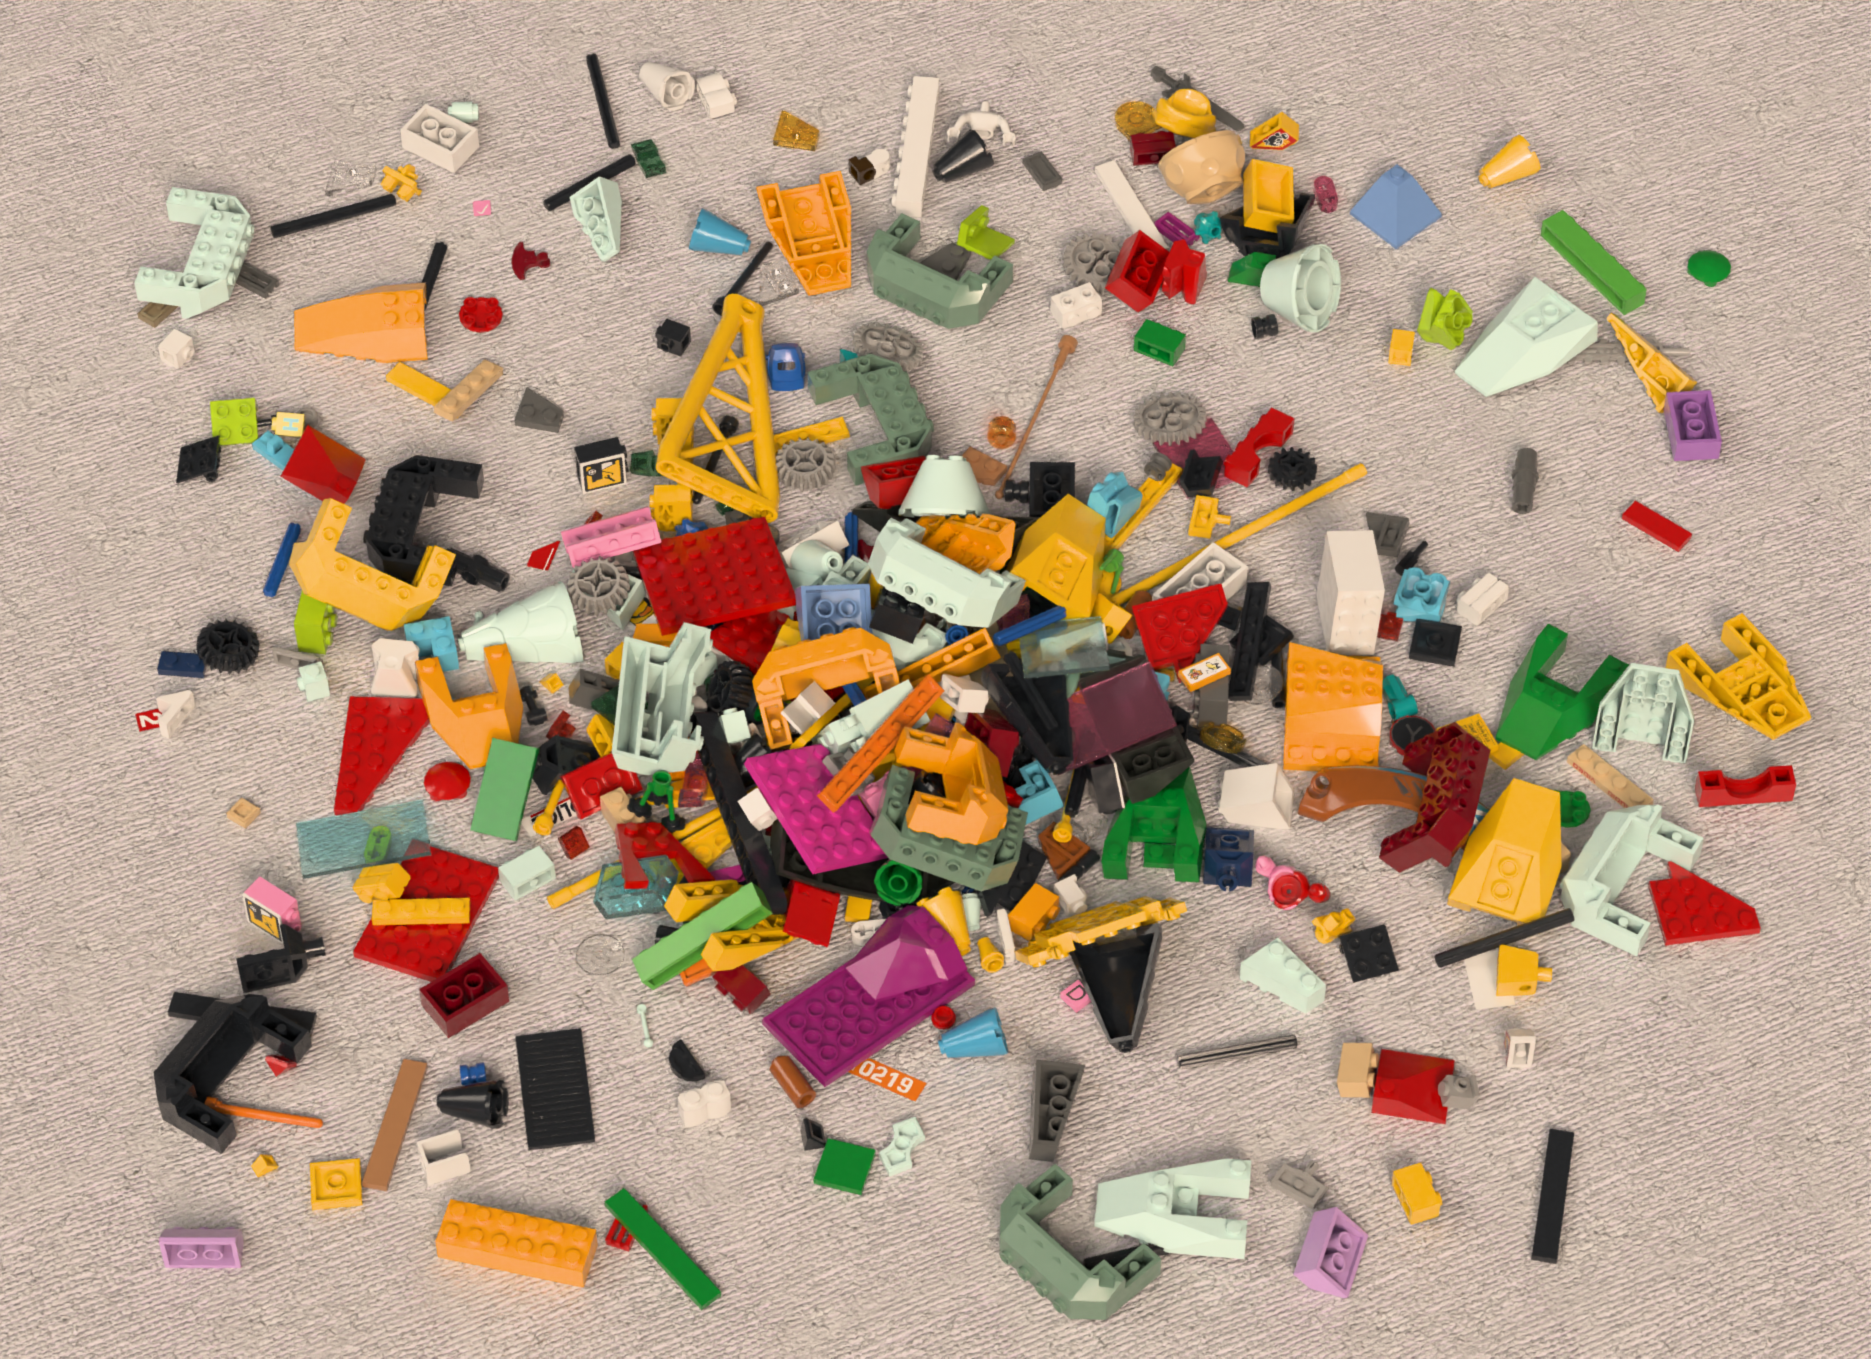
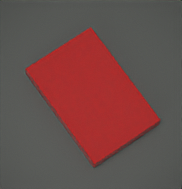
(596, 779)

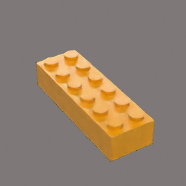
(516, 1243)

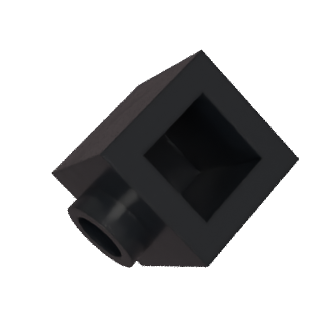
(673, 337)

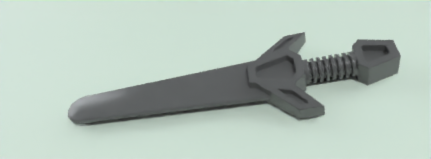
(1159, 74)

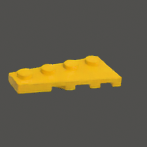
(706, 845)

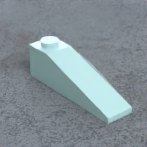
(599, 212)

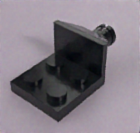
(559, 757)
(280, 965)

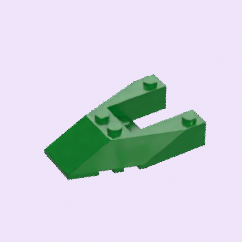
(1544, 712)
(1167, 817)

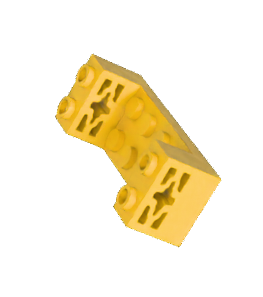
(670, 502)

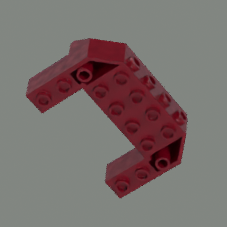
(1455, 775)

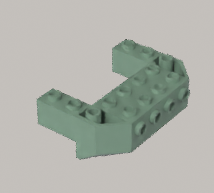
(927, 290)
(893, 400)
(967, 864)
(1055, 1270)

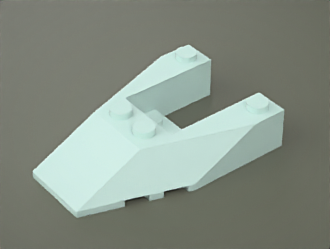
(1163, 1208)

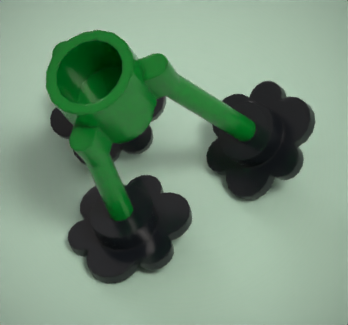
(659, 792)

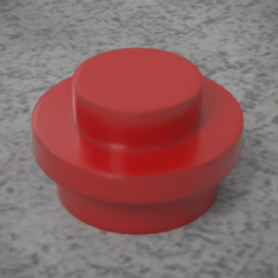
(943, 1018)

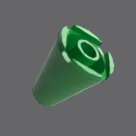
(898, 882)

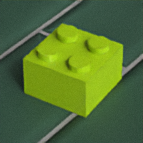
(314, 625)

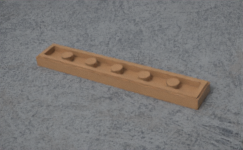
(394, 1125)

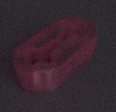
(1329, 193)

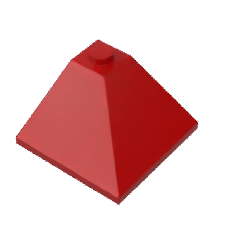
(323, 467)
(1409, 1086)

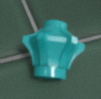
(1208, 226)

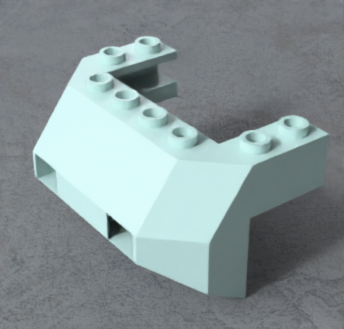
(659, 736)

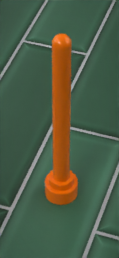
(260, 1114)

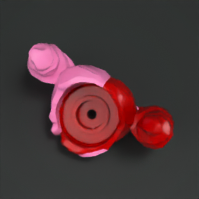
(1288, 878)

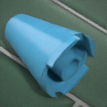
(718, 236)
(975, 1037)

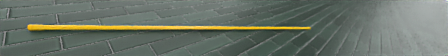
(1354, 473)

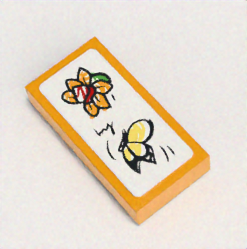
(1204, 672)

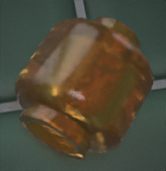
(1001, 432)

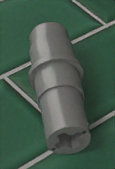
(1524, 480)

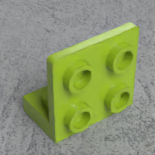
(979, 238)
(234, 421)

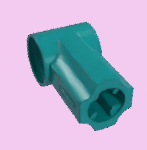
(1399, 702)

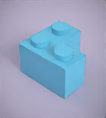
(435, 639)
(1038, 792)

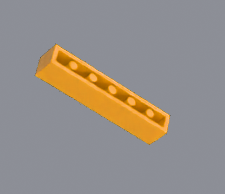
(955, 660)

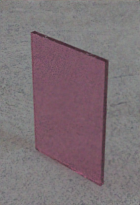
(1117, 714)

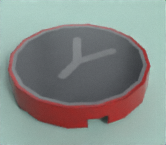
(1408, 730)

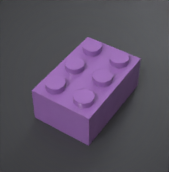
(1692, 425)

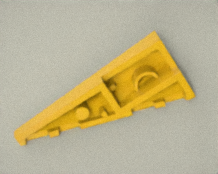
(1651, 365)

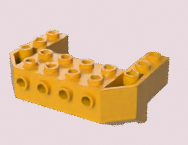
(827, 661)
(972, 785)

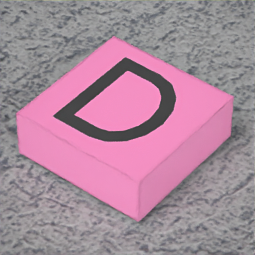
(1075, 996)

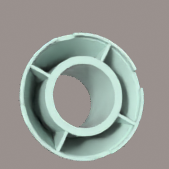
(1303, 286)

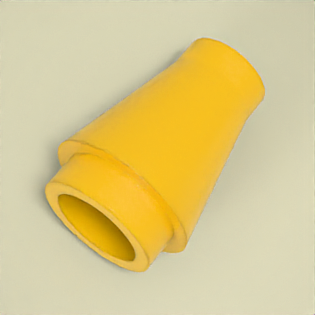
(990, 956)

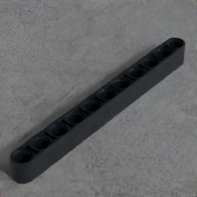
(728, 790)

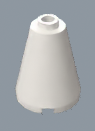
(668, 84)

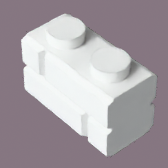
(1482, 598)

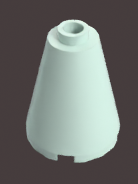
(816, 559)

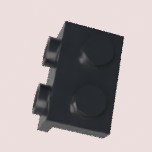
(1200, 474)

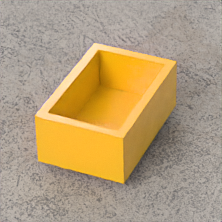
(1267, 195)

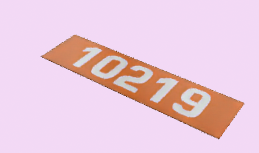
(889, 1078)

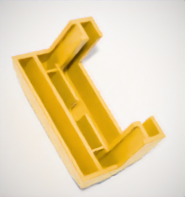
(361, 588)

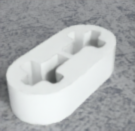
(869, 928)

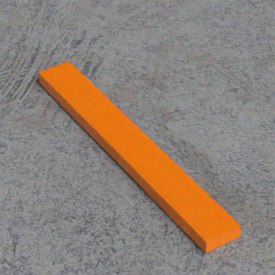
(880, 743)

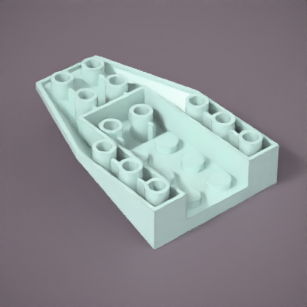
(1527, 340)
(1646, 707)

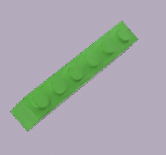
(1593, 262)
(685, 945)

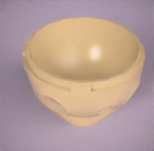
(1205, 167)

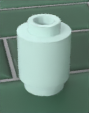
(464, 111)

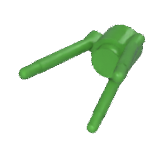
(1111, 563)

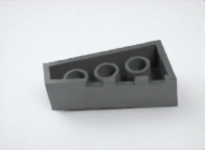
(1051, 1103)

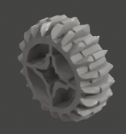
(805, 471)
(609, 591)

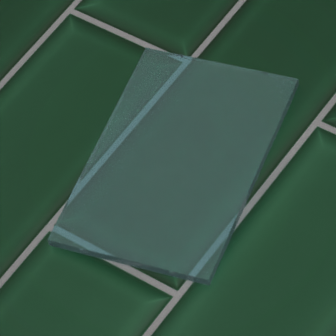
(1065, 648)
(363, 839)

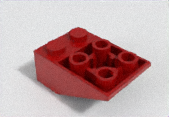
(810, 912)

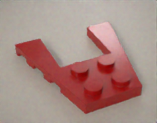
(652, 840)

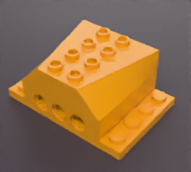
(1331, 709)

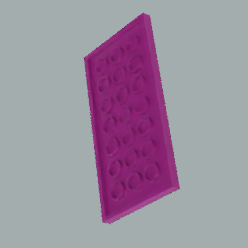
(840, 1026)

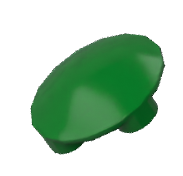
(1709, 267)
(1573, 808)

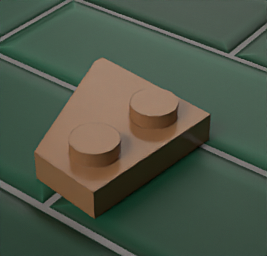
(986, 469)

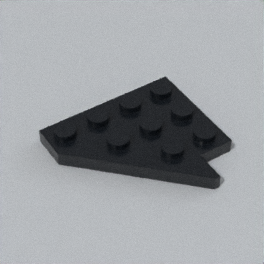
(1020, 882)

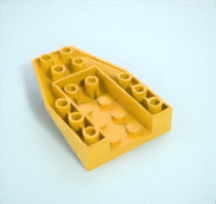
(1063, 556)
(1512, 856)

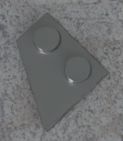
(948, 260)
(538, 413)
(1388, 532)

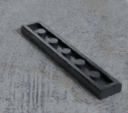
(1249, 641)
(193, 1007)
(1552, 1196)

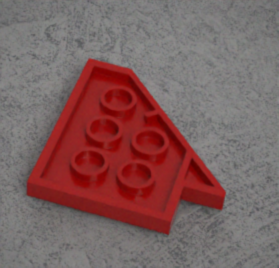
(1178, 625)
(1697, 910)

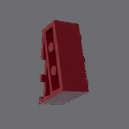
(995, 734)

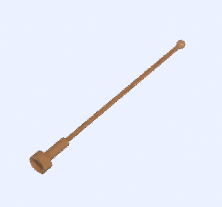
(1067, 346)

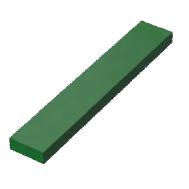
(662, 1249)

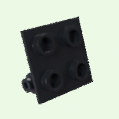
(199, 460)
(1368, 953)

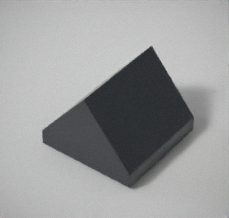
(812, 1135)

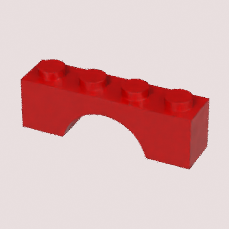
(1272, 430)
(1772, 785)

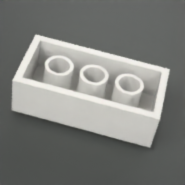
(1207, 569)

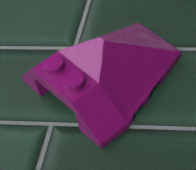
(906, 955)

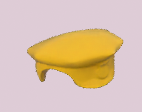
(1185, 114)

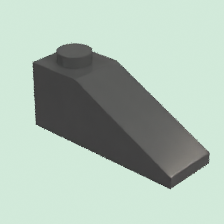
(588, 687)

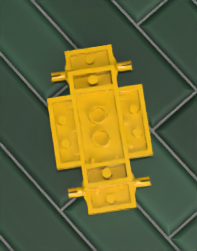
(1094, 923)

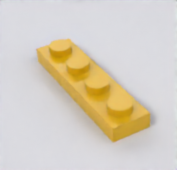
(421, 911)

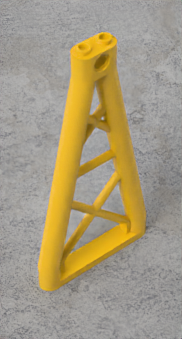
(764, 498)

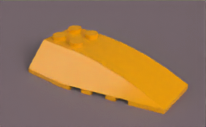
(812, 231)
(370, 324)
(970, 540)

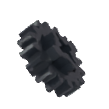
(1292, 468)

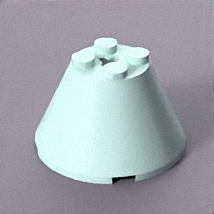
(944, 489)

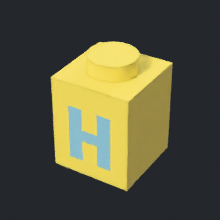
(288, 424)

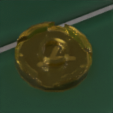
(1223, 737)

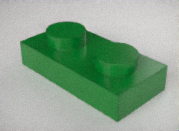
(1159, 855)

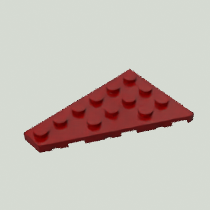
(373, 743)

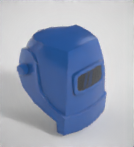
(786, 367)

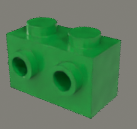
(1159, 342)

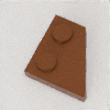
(1061, 855)

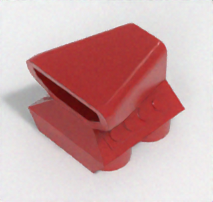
(1184, 272)

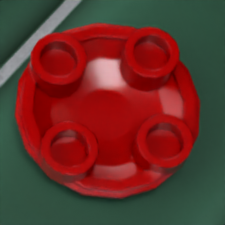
(480, 314)
(447, 781)

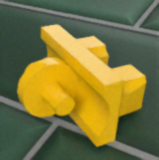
(403, 179)
(1333, 925)

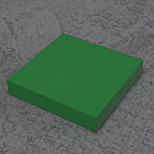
(844, 1166)

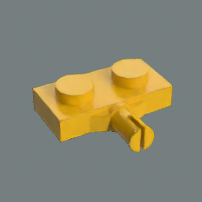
(1205, 517)

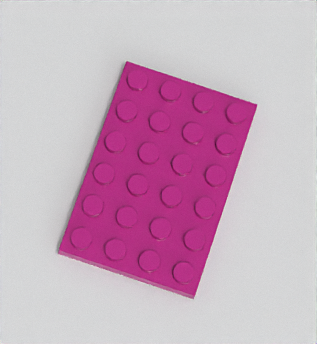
(822, 837)

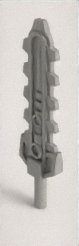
(1608, 352)

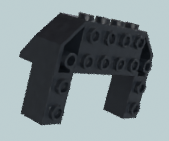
(400, 506)
(211, 1054)

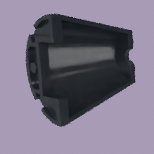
(1261, 241)

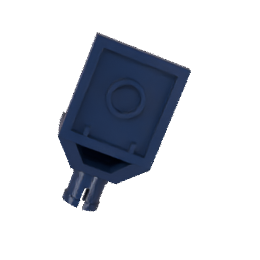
(1229, 857)

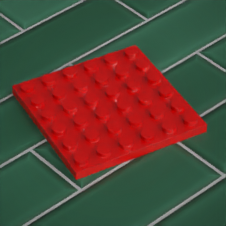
(714, 575)

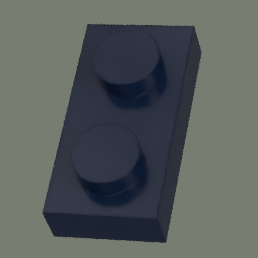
(181, 665)

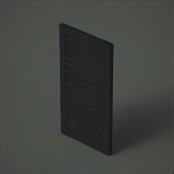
(555, 1089)

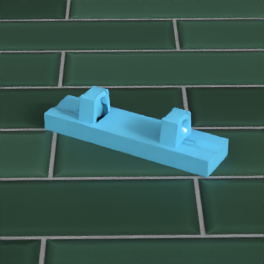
(273, 449)

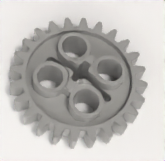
(1088, 252)
(888, 344)
(1170, 418)

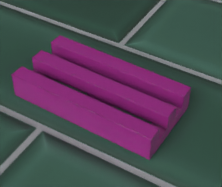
(1173, 232)

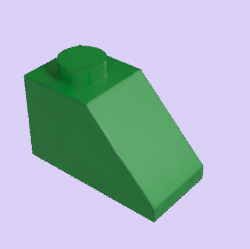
(1249, 269)

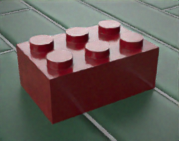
(464, 995)

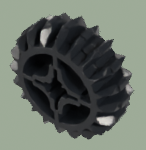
(227, 646)
(730, 687)

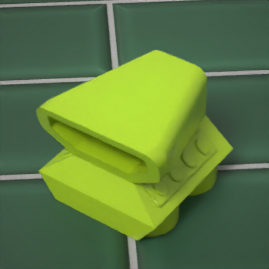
(1444, 318)

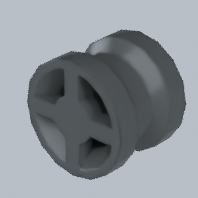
(1158, 466)

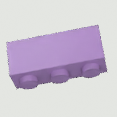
(202, 1247)
(1331, 1253)

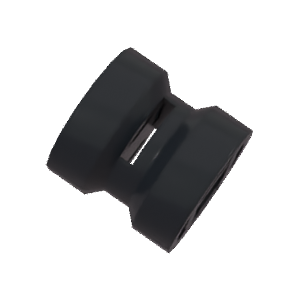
(1264, 326)
(1016, 491)

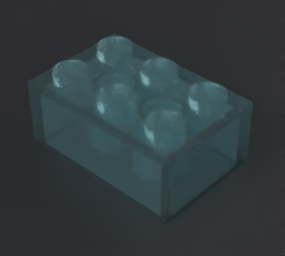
(617, 902)

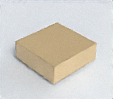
(243, 813)

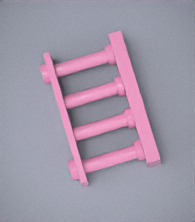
(611, 536)

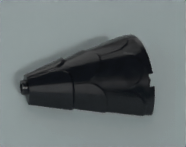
(1050, 749)
(1120, 982)

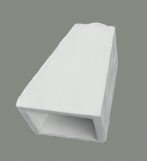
(1257, 797)

